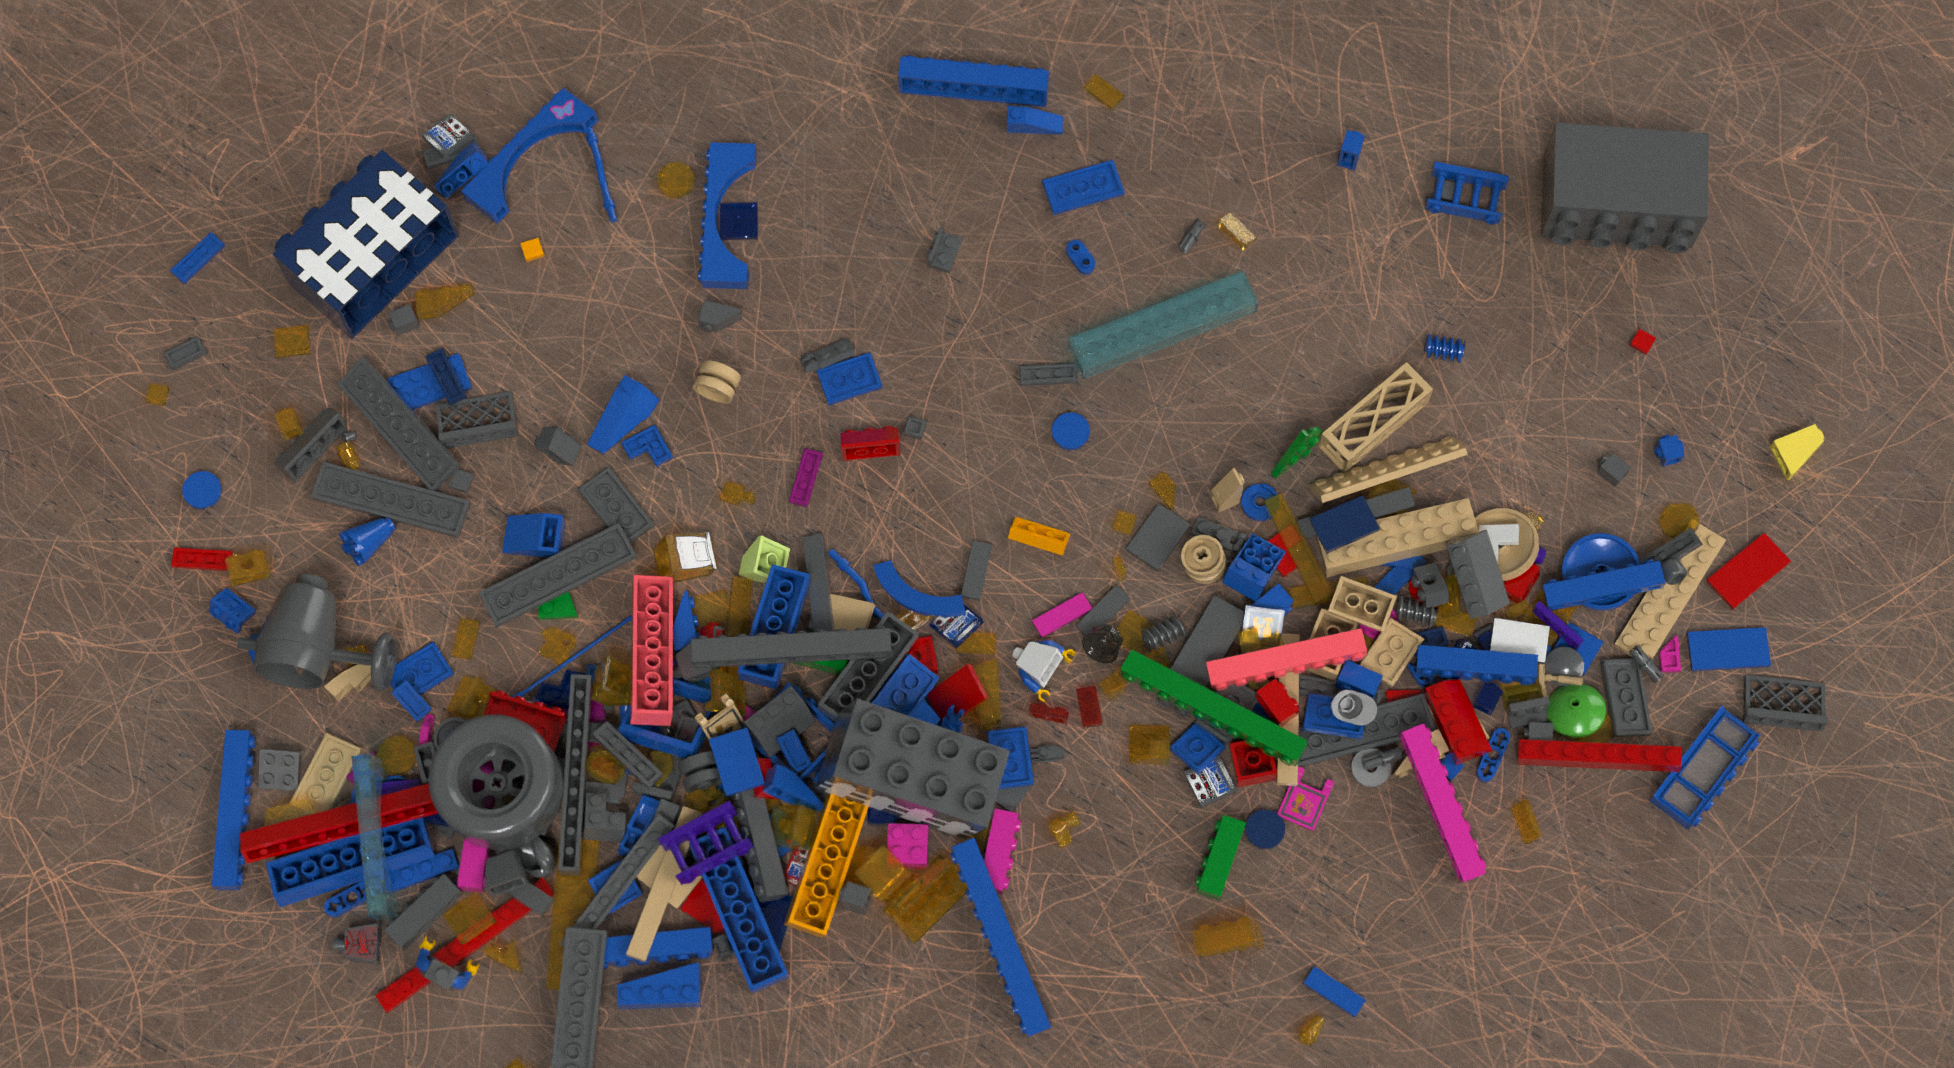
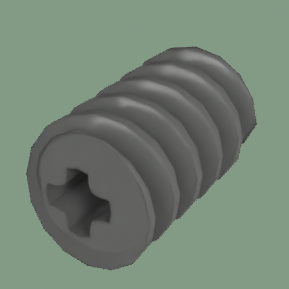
(1416, 612)
(1162, 632)

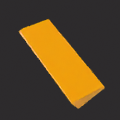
(1038, 535)

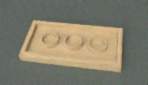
(327, 773)

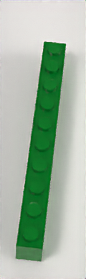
(1213, 708)

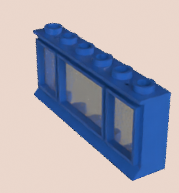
(1705, 769)

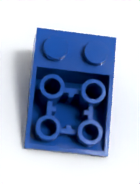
(534, 534)
(1253, 567)

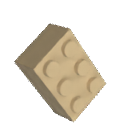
(1327, 625)

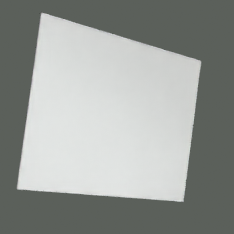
(1520, 638)

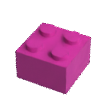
(909, 844)

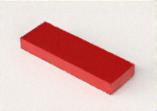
(200, 559)

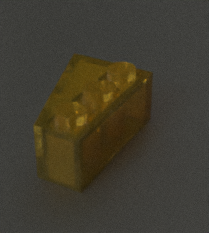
(1227, 937)

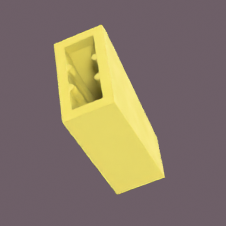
(1796, 448)

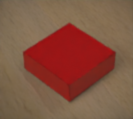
(1642, 341)

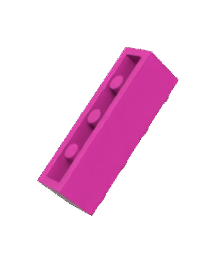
(999, 847)

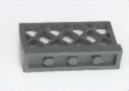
(483, 433)
(1785, 718)

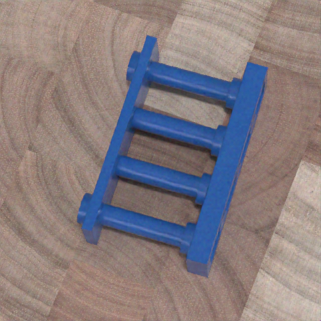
(1472, 176)

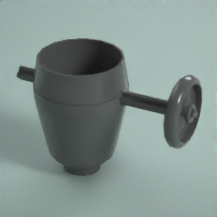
(303, 635)

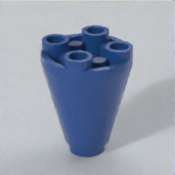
(366, 539)

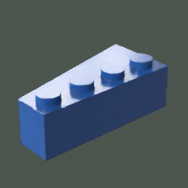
(663, 990)

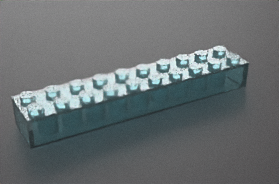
(1162, 324)

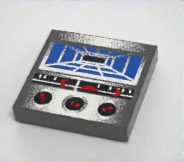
(447, 136)
(1211, 783)

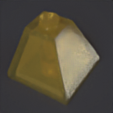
(1149, 744)

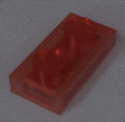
(1089, 707)
(1041, 711)

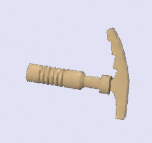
(1561, 679)

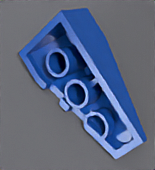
(626, 409)

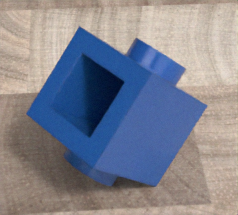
(1669, 450)

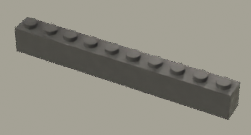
(791, 647)
(575, 775)

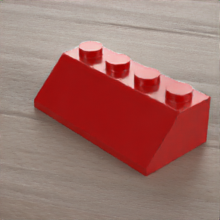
(1457, 721)

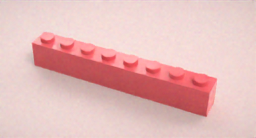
(1286, 658)

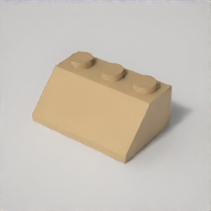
(1362, 604)

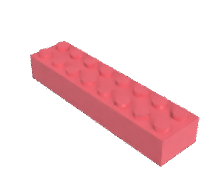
(651, 650)

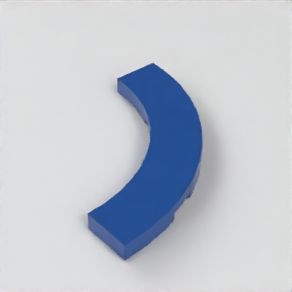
(913, 599)

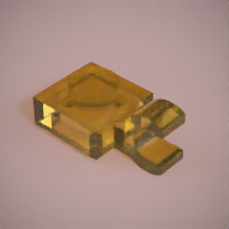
(735, 493)
(699, 799)

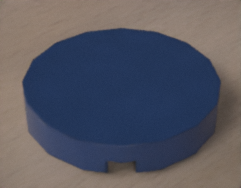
(1265, 829)

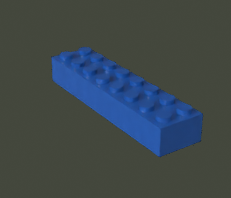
(973, 81)
(340, 862)
(742, 918)

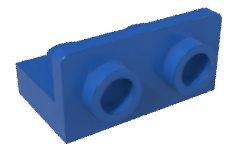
(230, 609)

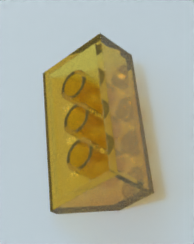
(931, 901)

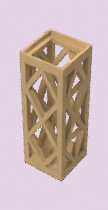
(1414, 386)

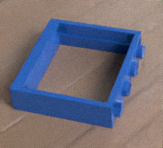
(820, 717)
(665, 743)

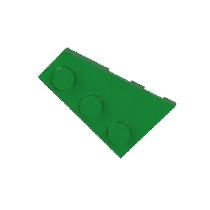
(558, 609)

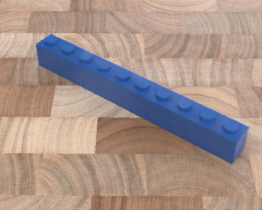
(1001, 937)

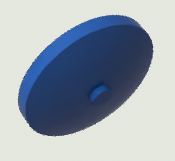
(1596, 554)

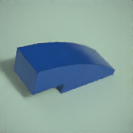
(638, 824)

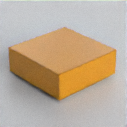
(532, 249)

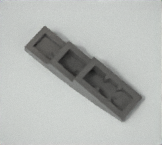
(532, 898)

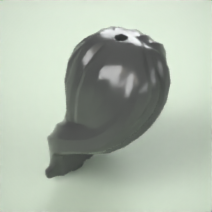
(536, 857)

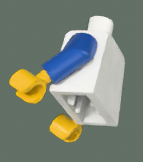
(1039, 662)

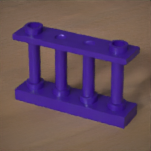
(707, 824)

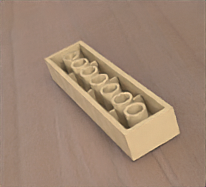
(1403, 537)

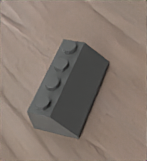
(311, 444)
(1478, 573)

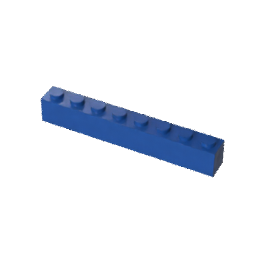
(233, 809)

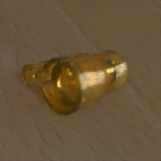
(1060, 828)

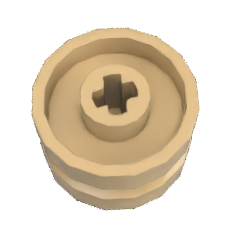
(716, 382)
(1203, 559)

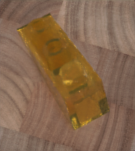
(438, 302)

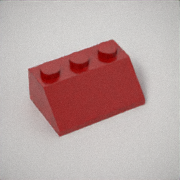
(870, 443)

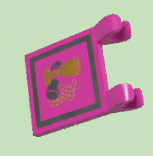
(1304, 804)

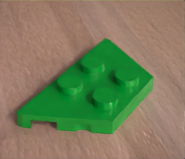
(1299, 449)

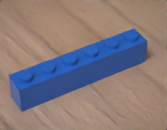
(1603, 585)
(1477, 664)
(666, 946)

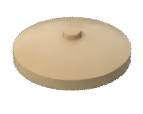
(1513, 559)

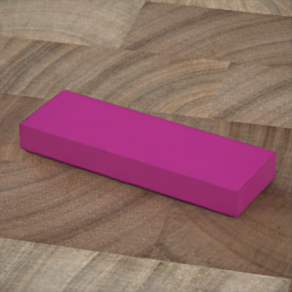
(1062, 615)

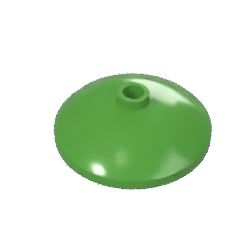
(1576, 720)

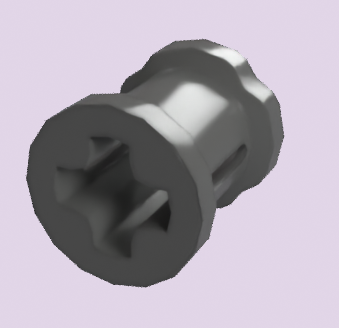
(723, 947)

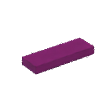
(805, 478)

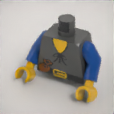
(441, 972)

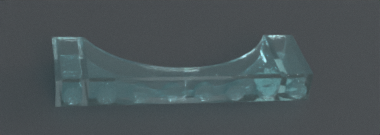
(378, 888)

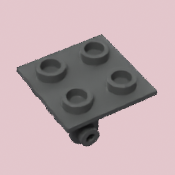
(279, 769)

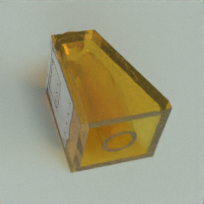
(685, 556)

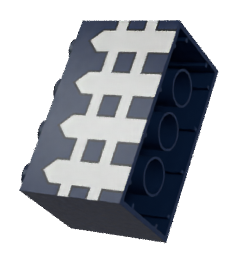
(365, 243)

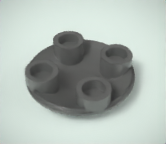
(1564, 662)

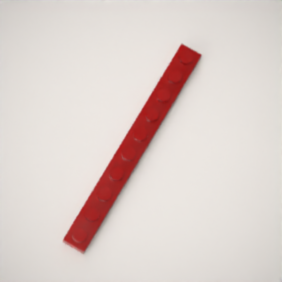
(456, 952)

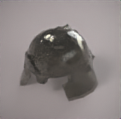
(1103, 643)

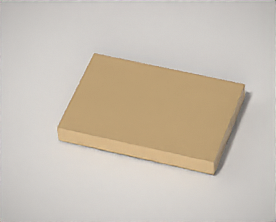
(849, 613)
(1392, 652)
(649, 874)

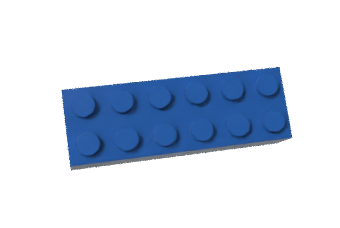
(777, 612)

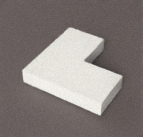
(1501, 535)

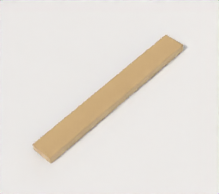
(1287, 774)
(659, 895)

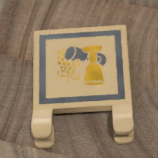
(722, 723)

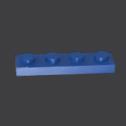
(423, 871)

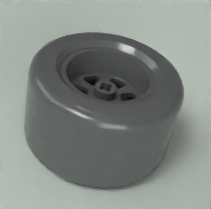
(459, 763)

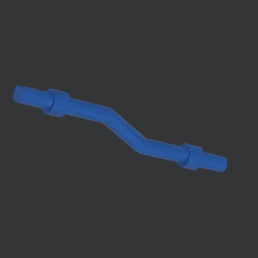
(608, 203)
(845, 566)

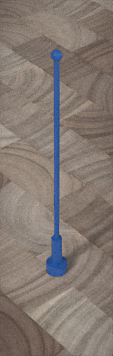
(572, 658)

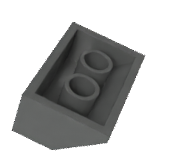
(778, 717)

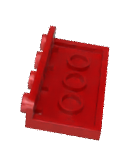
(545, 721)

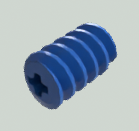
(1444, 348)

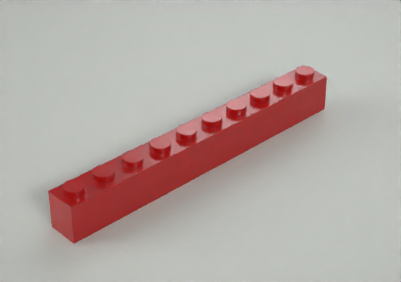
(332, 824)

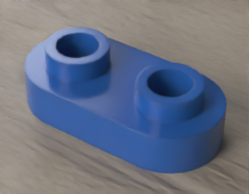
(1079, 256)

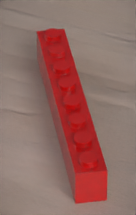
(1600, 755)

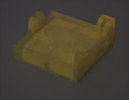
(725, 683)

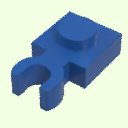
(952, 721)

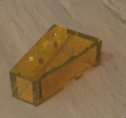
(989, 712)

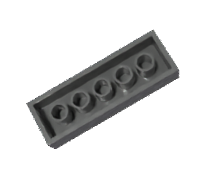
(866, 677)

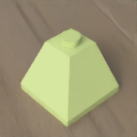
(760, 557)

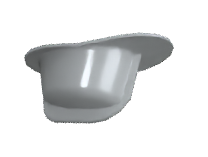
(1354, 707)

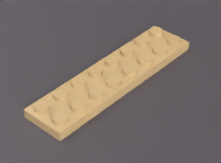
(1389, 469)
(1663, 606)

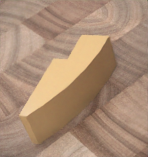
(352, 678)

